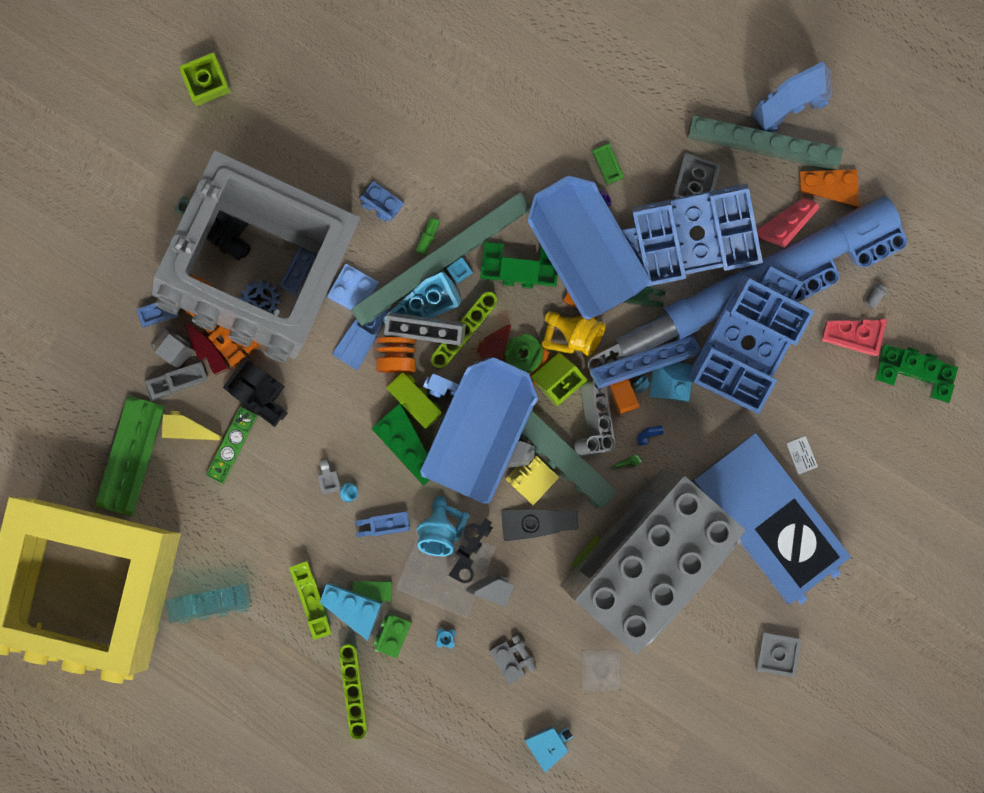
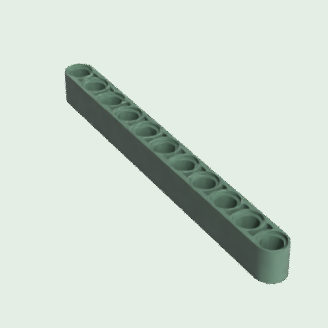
(441, 258)

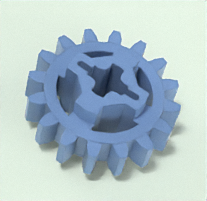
(260, 291)

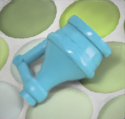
(437, 533)

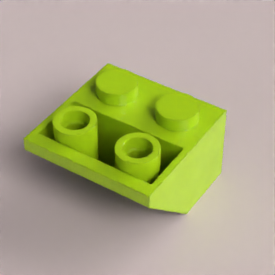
(558, 379)

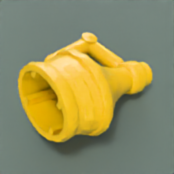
(580, 333)

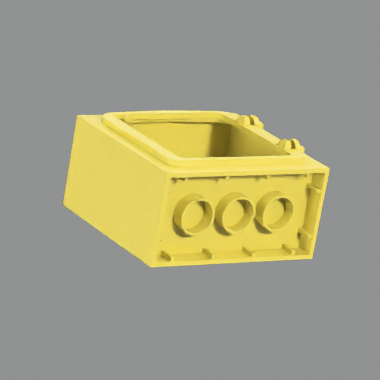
(23, 544)

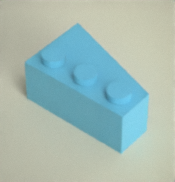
(352, 608)

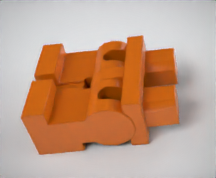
(231, 351)

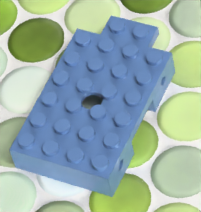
(665, 242)
(772, 318)

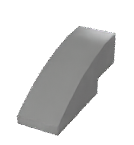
(175, 381)

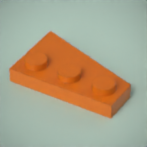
(831, 184)

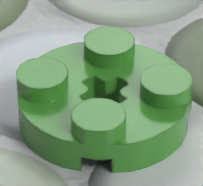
(519, 344)

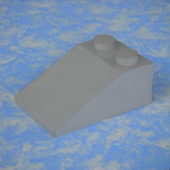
(695, 176)

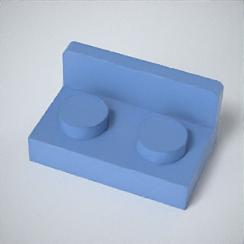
(381, 201)

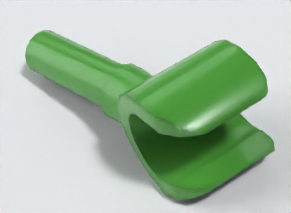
(634, 460)

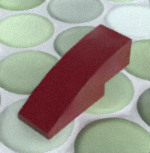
(207, 350)

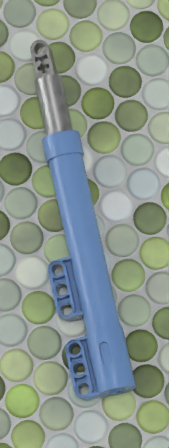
(804, 260)

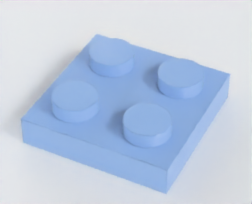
(352, 287)

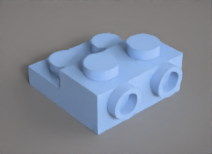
(440, 386)

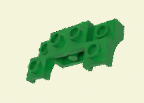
(516, 271)
(919, 367)

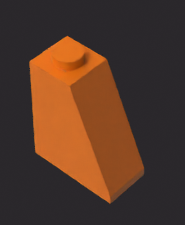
(623, 396)

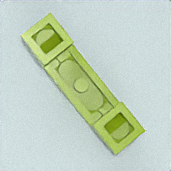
(310, 599)

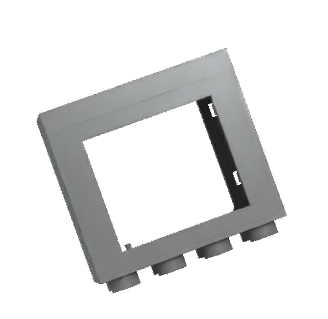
(275, 209)
(653, 560)

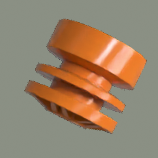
(395, 355)

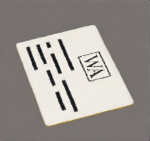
(802, 455)

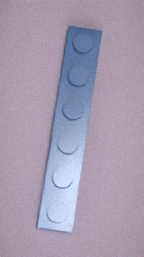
(645, 362)

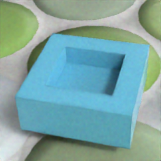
(459, 270)

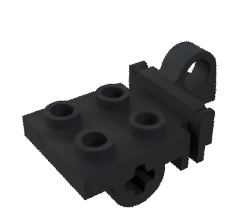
(226, 234)
(257, 391)
(474, 545)

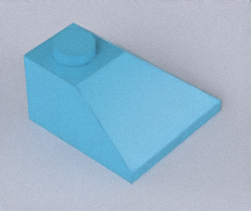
(671, 382)

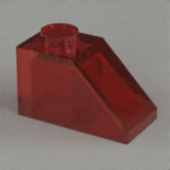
(494, 344)

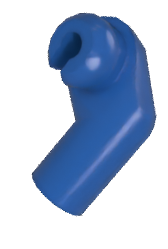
(649, 432)

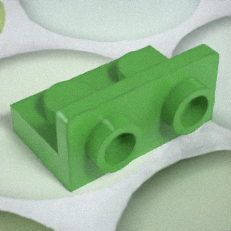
(392, 636)

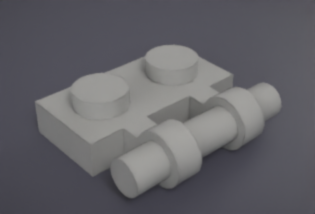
(507, 661)

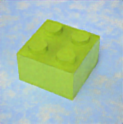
(204, 79)

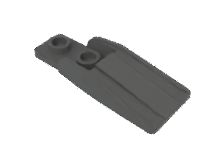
(536, 523)

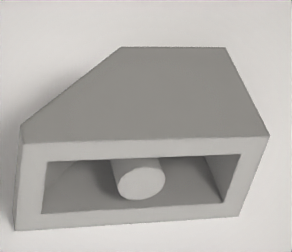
(492, 589)

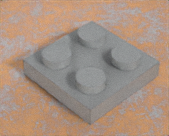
(778, 654)

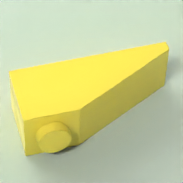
(182, 427)

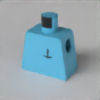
(548, 746)

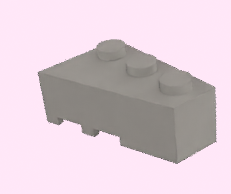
(172, 348)

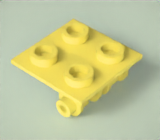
(532, 479)

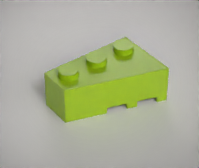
(415, 400)

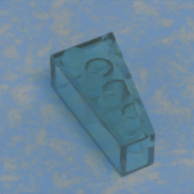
(208, 603)

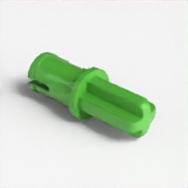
(427, 236)

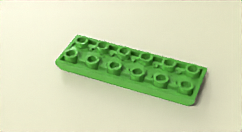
(130, 456)

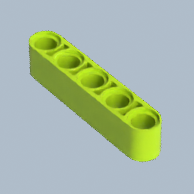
(471, 324)
(350, 700)

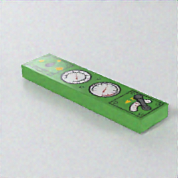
(231, 445)

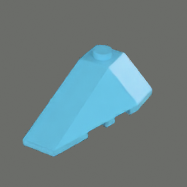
(430, 298)

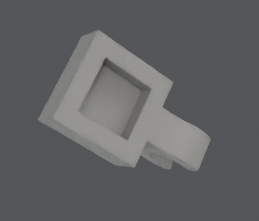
(328, 480)

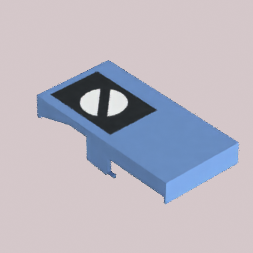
(780, 524)

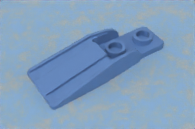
(358, 341)

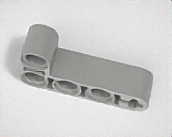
(598, 421)

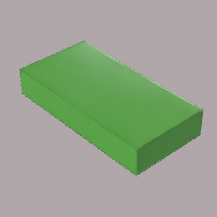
(607, 164)
(374, 589)

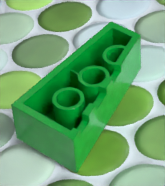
(403, 441)

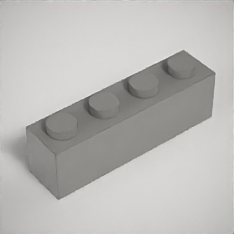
(425, 328)

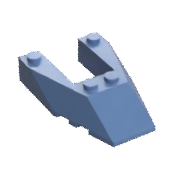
(805, 88)

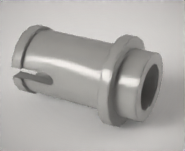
(876, 296)

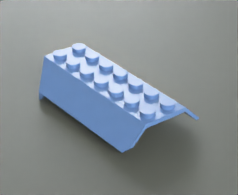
(586, 246)
(481, 429)

